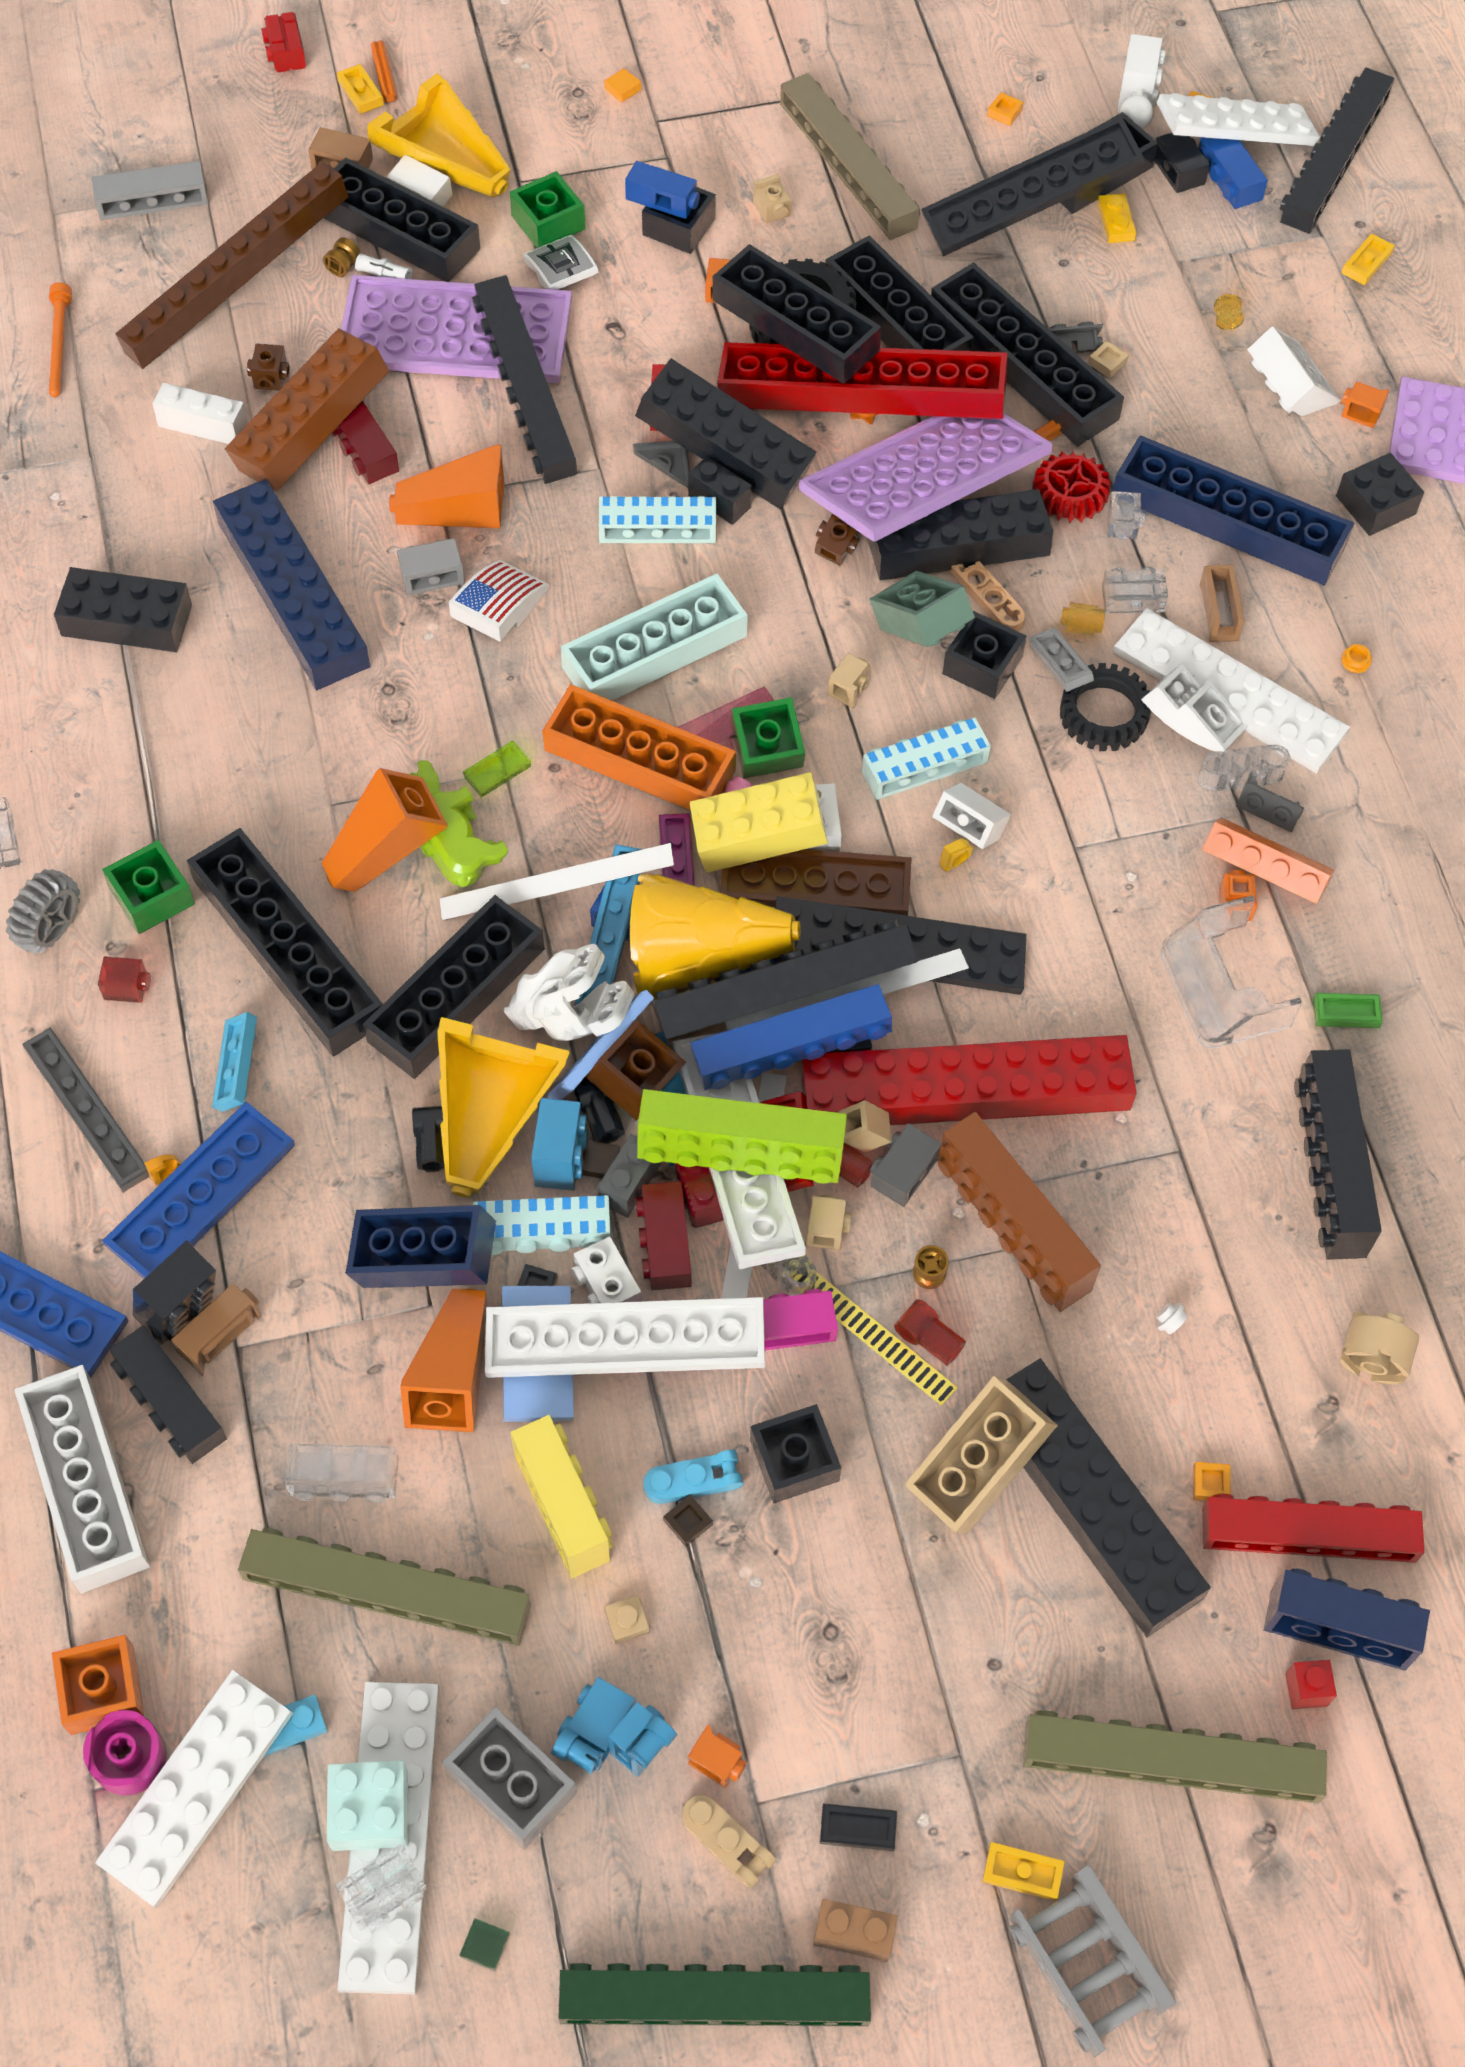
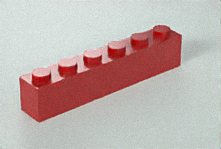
(1313, 1528)

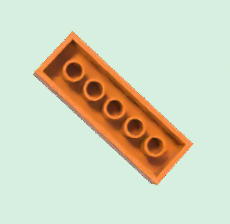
(637, 748)

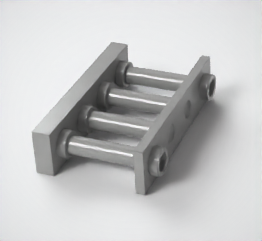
(1129, 1960)

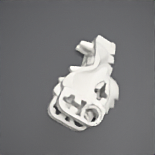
(547, 996)

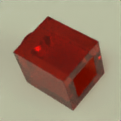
(123, 979)

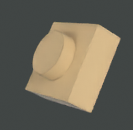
(1108, 359)
(626, 1619)

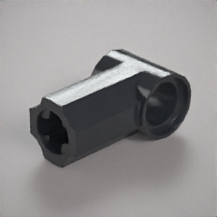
(600, 1112)
(428, 1138)

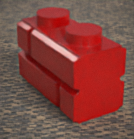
(284, 42)

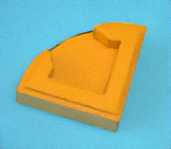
(161, 1167)

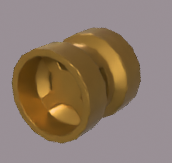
(341, 257)
(932, 1259)

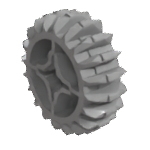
(42, 910)

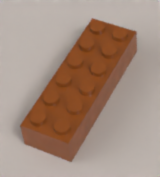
(307, 409)
(1017, 1212)

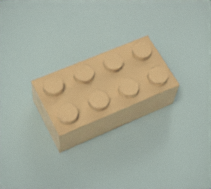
(980, 1455)

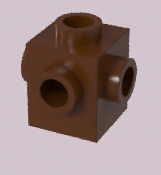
(268, 373)
(835, 540)

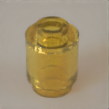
(1083, 618)

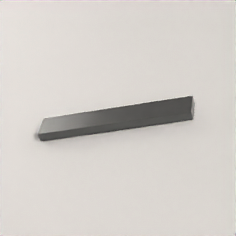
(86, 1109)

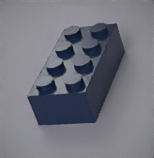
(421, 1246)
(1347, 1619)

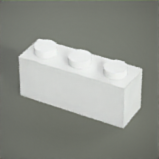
(199, 413)

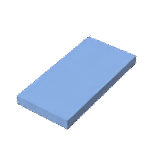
(597, 1049)
(537, 1396)

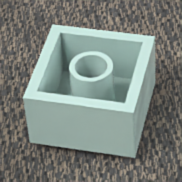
(367, 1805)

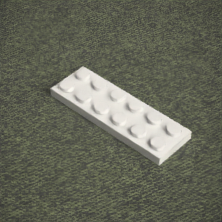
(1237, 119)
(194, 1789)

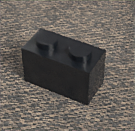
(1181, 162)
(714, 480)

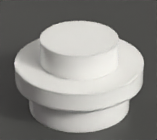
(1171, 1317)

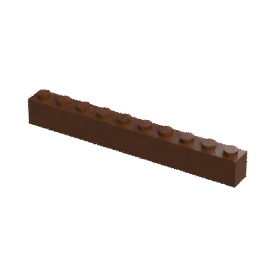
(232, 265)

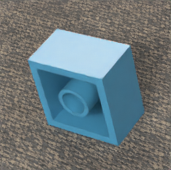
(559, 1144)

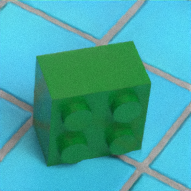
(547, 209)
(767, 737)
(148, 886)

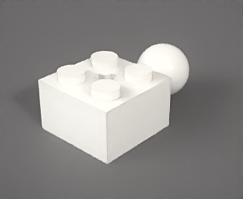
(1140, 78)

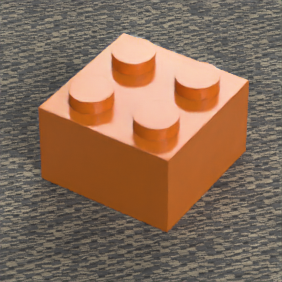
(95, 1682)

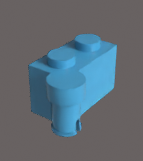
(585, 1736)
(640, 1737)

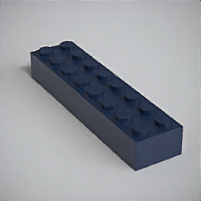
(1234, 510)
(291, 584)

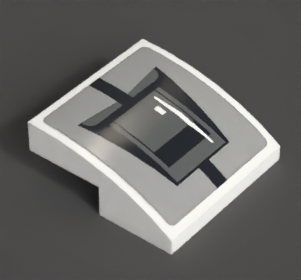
(560, 263)

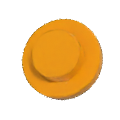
(1356, 658)

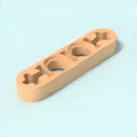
(989, 587)

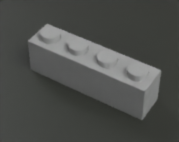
(149, 190)

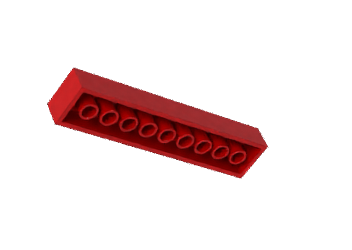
(890, 383)
(979, 1078)

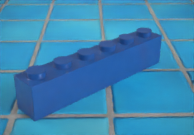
(791, 1037)

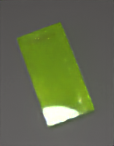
(497, 768)

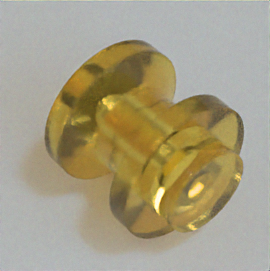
(1228, 311)

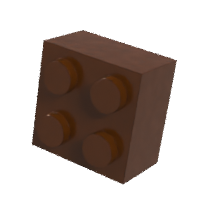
(635, 1063)

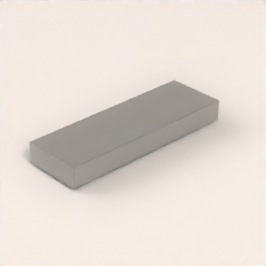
(1061, 659)

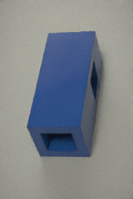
(661, 189)

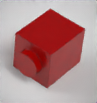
(1311, 1684)

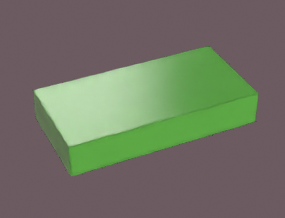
(1347, 1010)

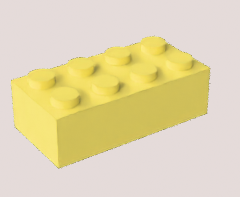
(758, 822)
(560, 1495)

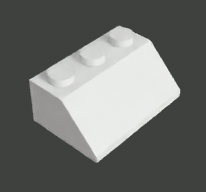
(1291, 373)

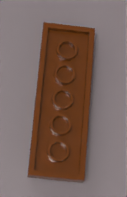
(825, 877)

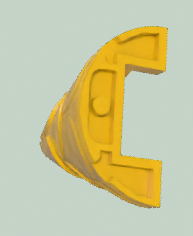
(444, 138)
(699, 932)
(487, 1099)

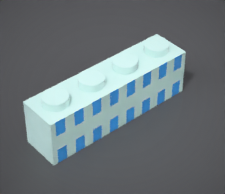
(657, 519)
(925, 758)
(548, 1223)

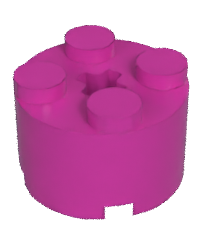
(111, 1738)

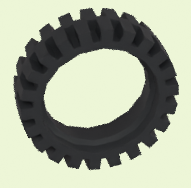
(1107, 735)

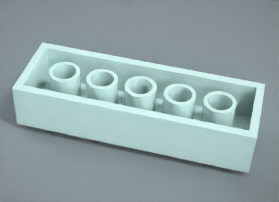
(655, 640)

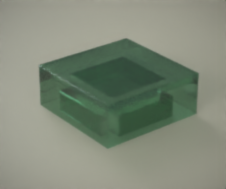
(484, 1944)

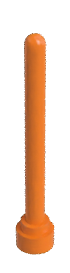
(60, 297)

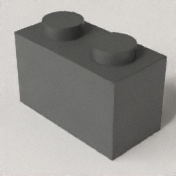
(905, 1164)
(625, 1178)

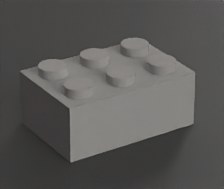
(510, 1777)

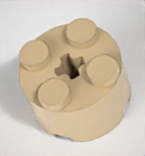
(1379, 1347)

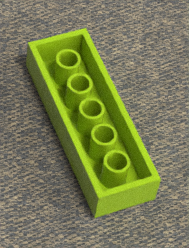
(740, 1136)

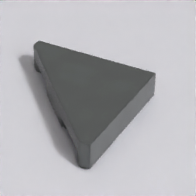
(667, 457)

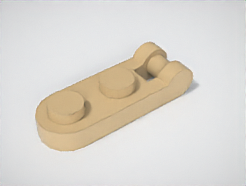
(725, 1839)

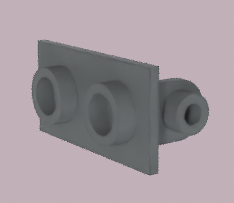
(1083, 335)
(1269, 806)

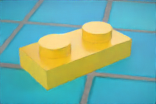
(360, 88)
(1116, 218)
(1368, 259)
(1023, 1871)

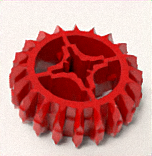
(1072, 486)

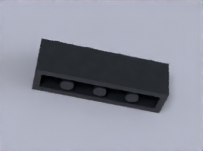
(167, 1394)

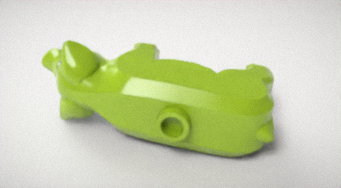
(455, 849)

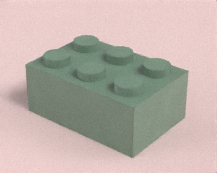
(922, 608)

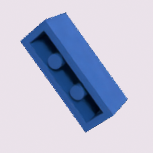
(1234, 171)

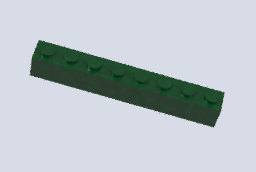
(714, 1997)

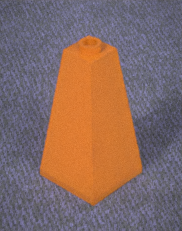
(454, 494)
(384, 827)
(446, 1371)

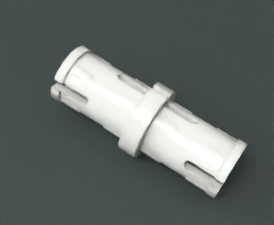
(381, 267)

